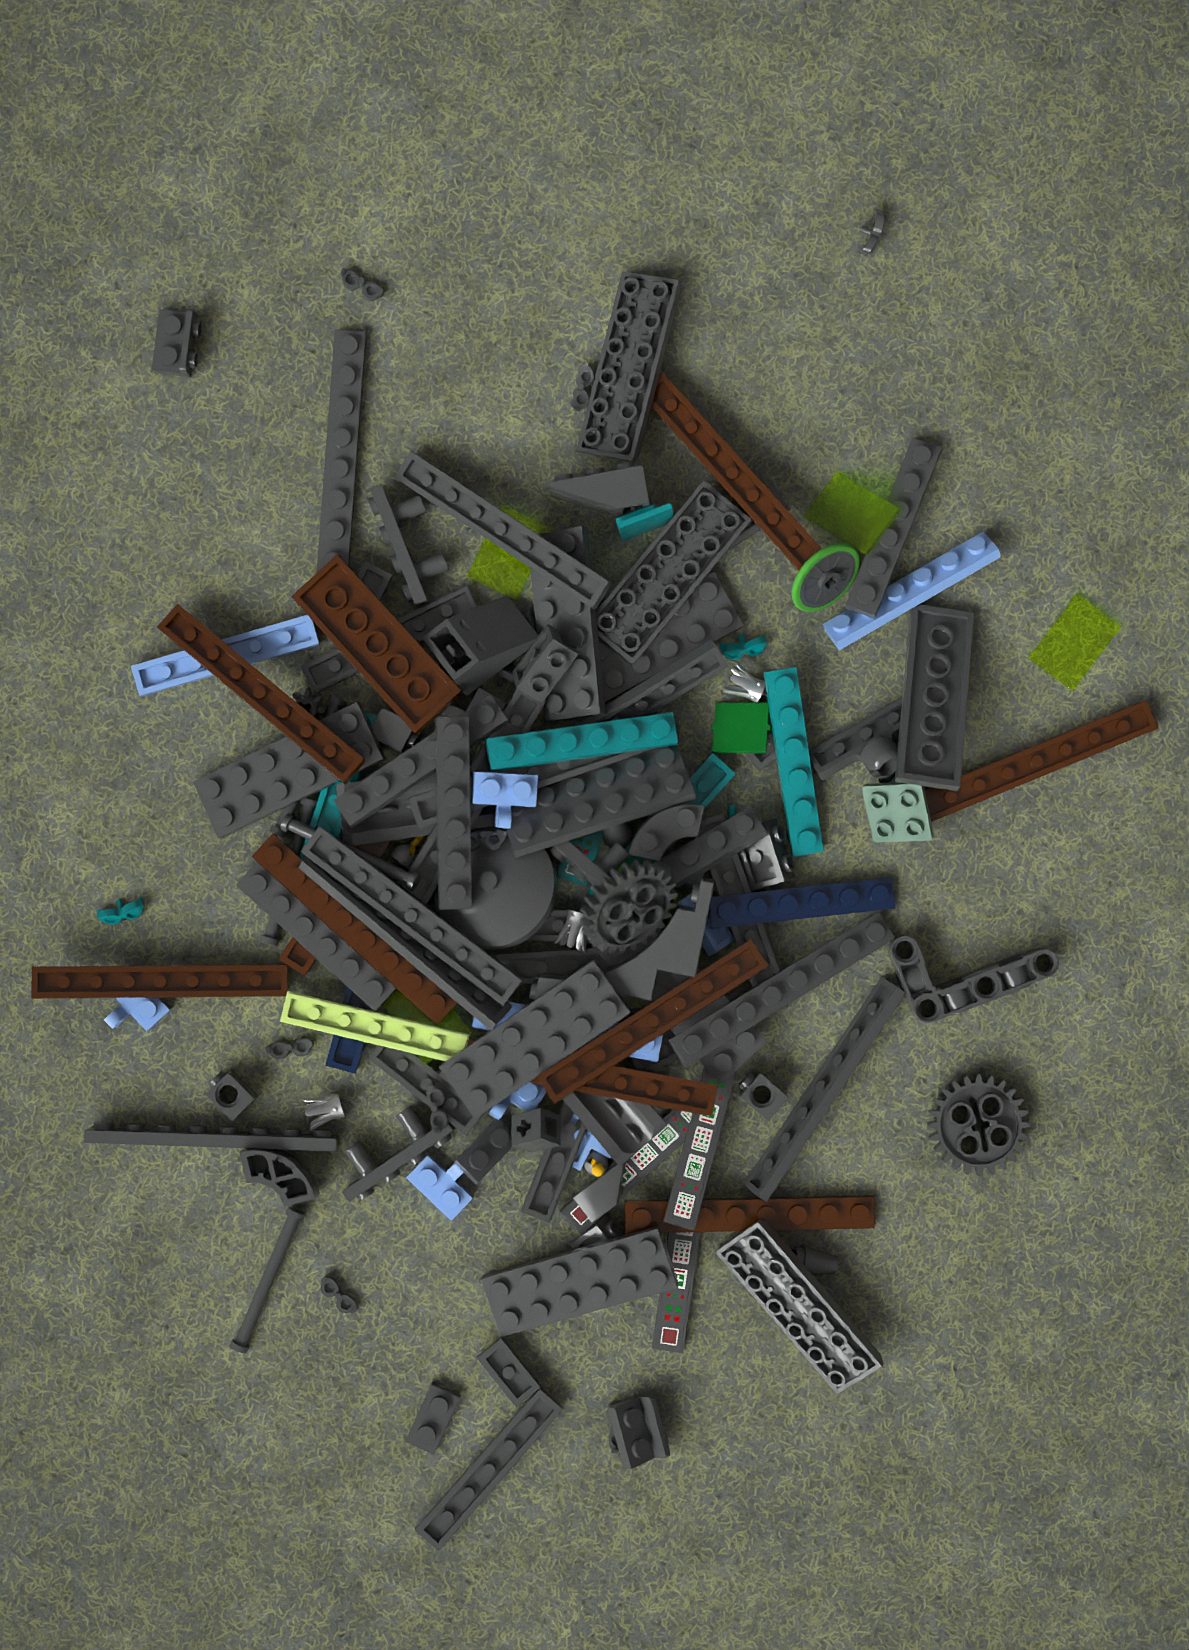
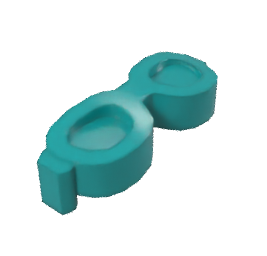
(736, 650)
(129, 911)

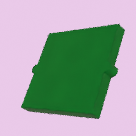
(741, 728)

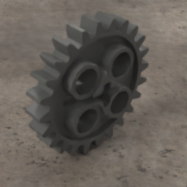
(628, 906)
(951, 1132)

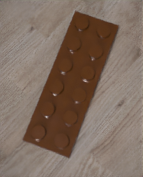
(377, 644)

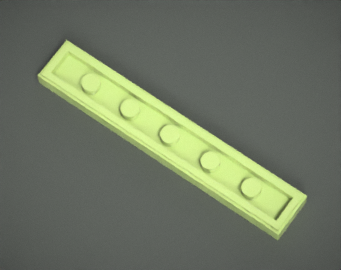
(372, 1027)

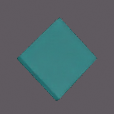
(644, 520)

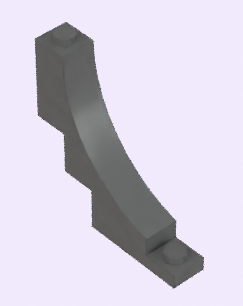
(672, 951)

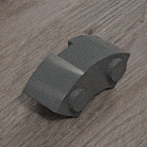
(664, 828)
(280, 1172)

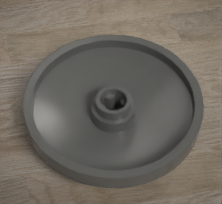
(508, 896)

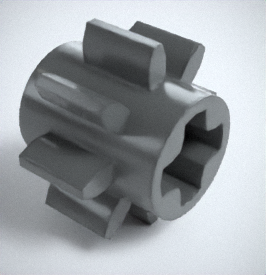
(312, 699)

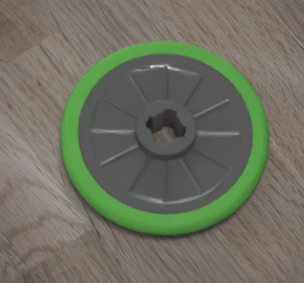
(825, 577)

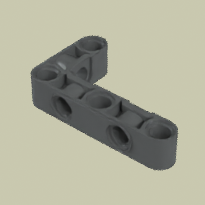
(962, 992)

